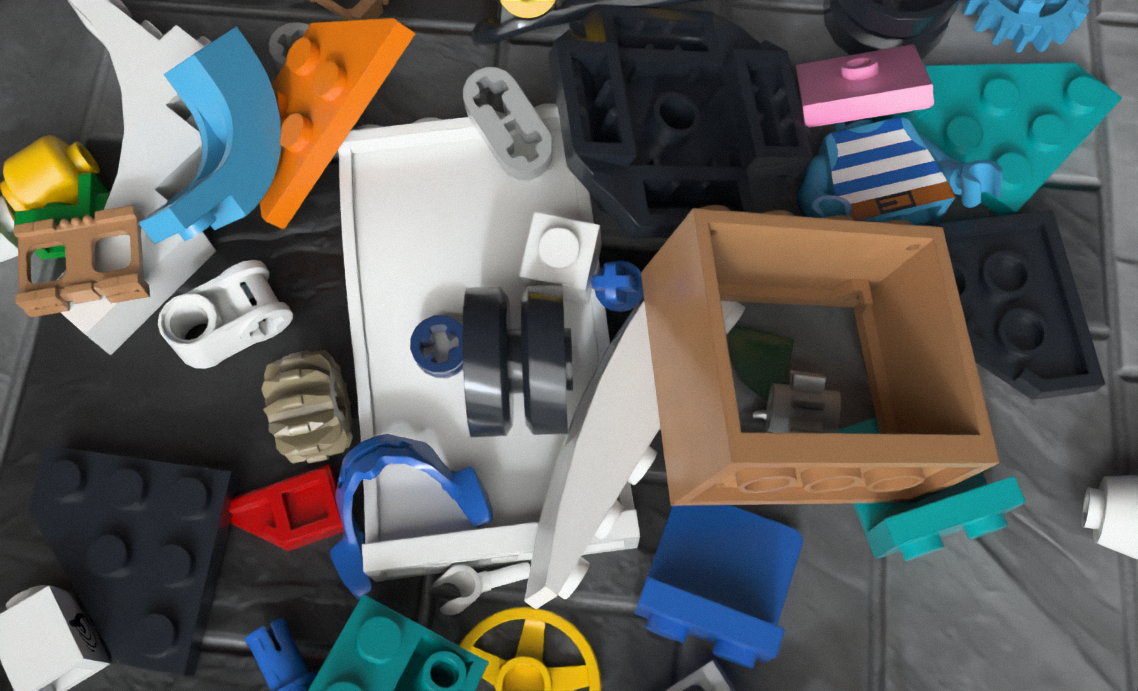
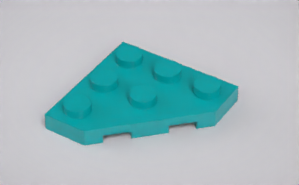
(1015, 116)

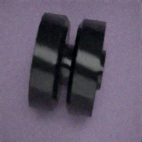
(887, 24)
(516, 361)

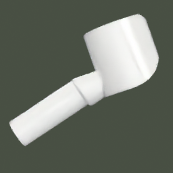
(473, 583)

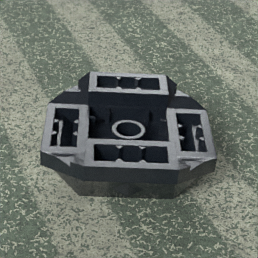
(676, 115)

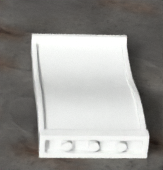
(420, 226)

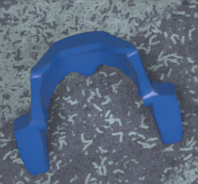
(367, 462)

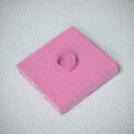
(863, 86)

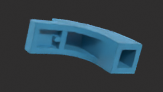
(238, 133)

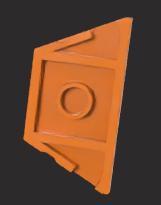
(320, 98)

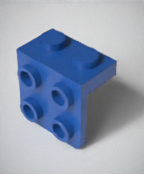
(721, 581)

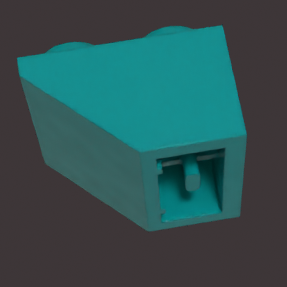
(395, 654)

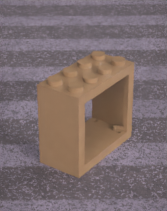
(910, 338)

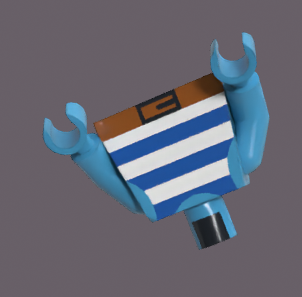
(889, 175)

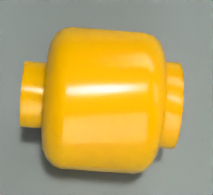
(45, 173)

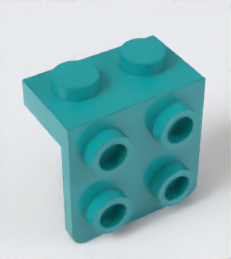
(918, 526)

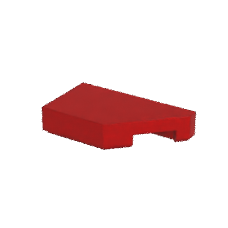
(291, 510)

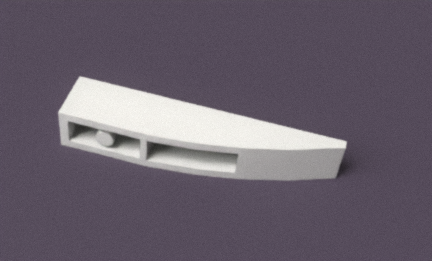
(598, 457)

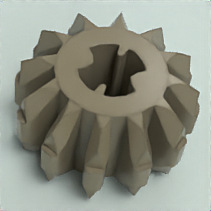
(307, 406)

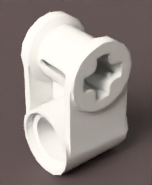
(229, 315)

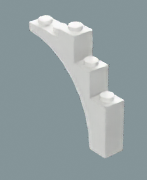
(155, 164)

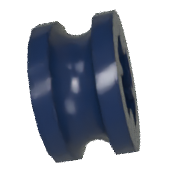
(424, 337)

